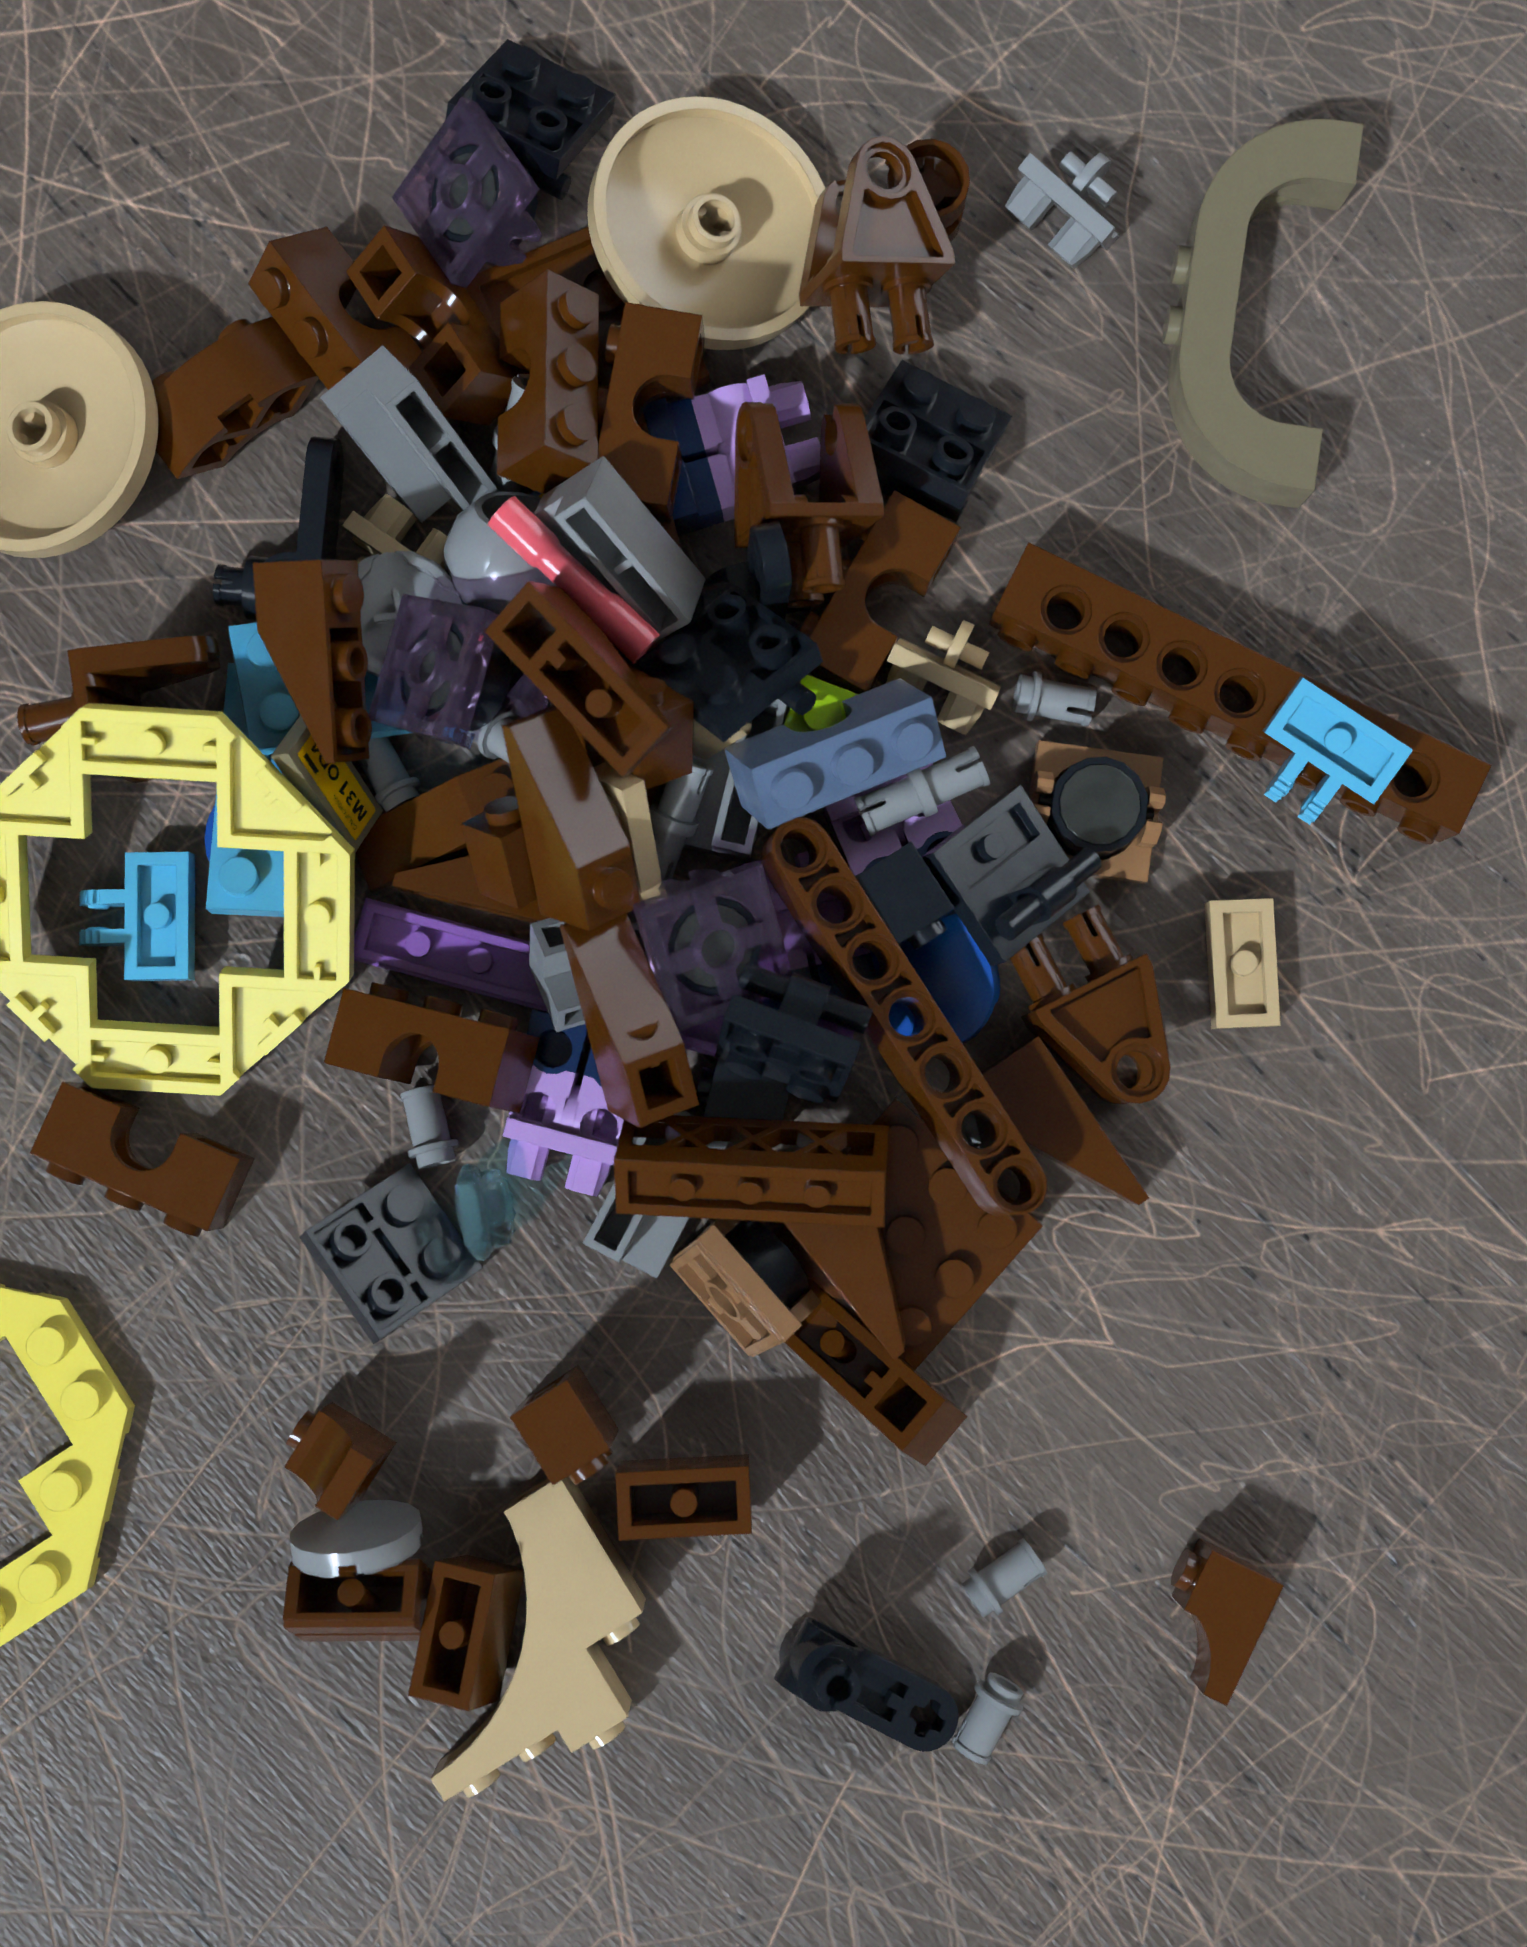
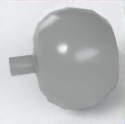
(481, 562)

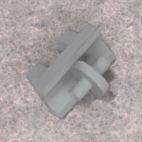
(1043, 189)

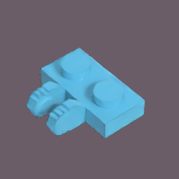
(1334, 741)
(157, 916)

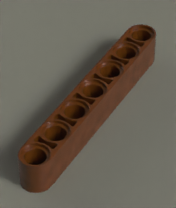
(931, 1034)

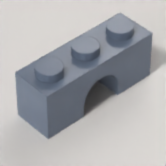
(795, 772)

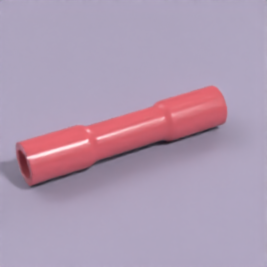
(542, 550)

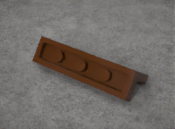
(750, 1176)

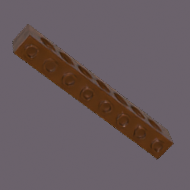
(1443, 774)

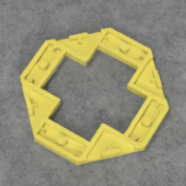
(254, 811)
(80, 1483)

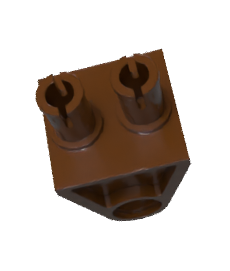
(876, 252)
(812, 530)
(117, 677)
(1101, 1019)

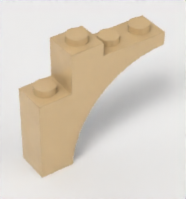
(562, 1678)

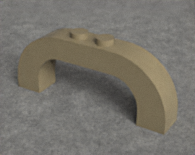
(1246, 452)

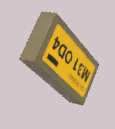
(330, 787)

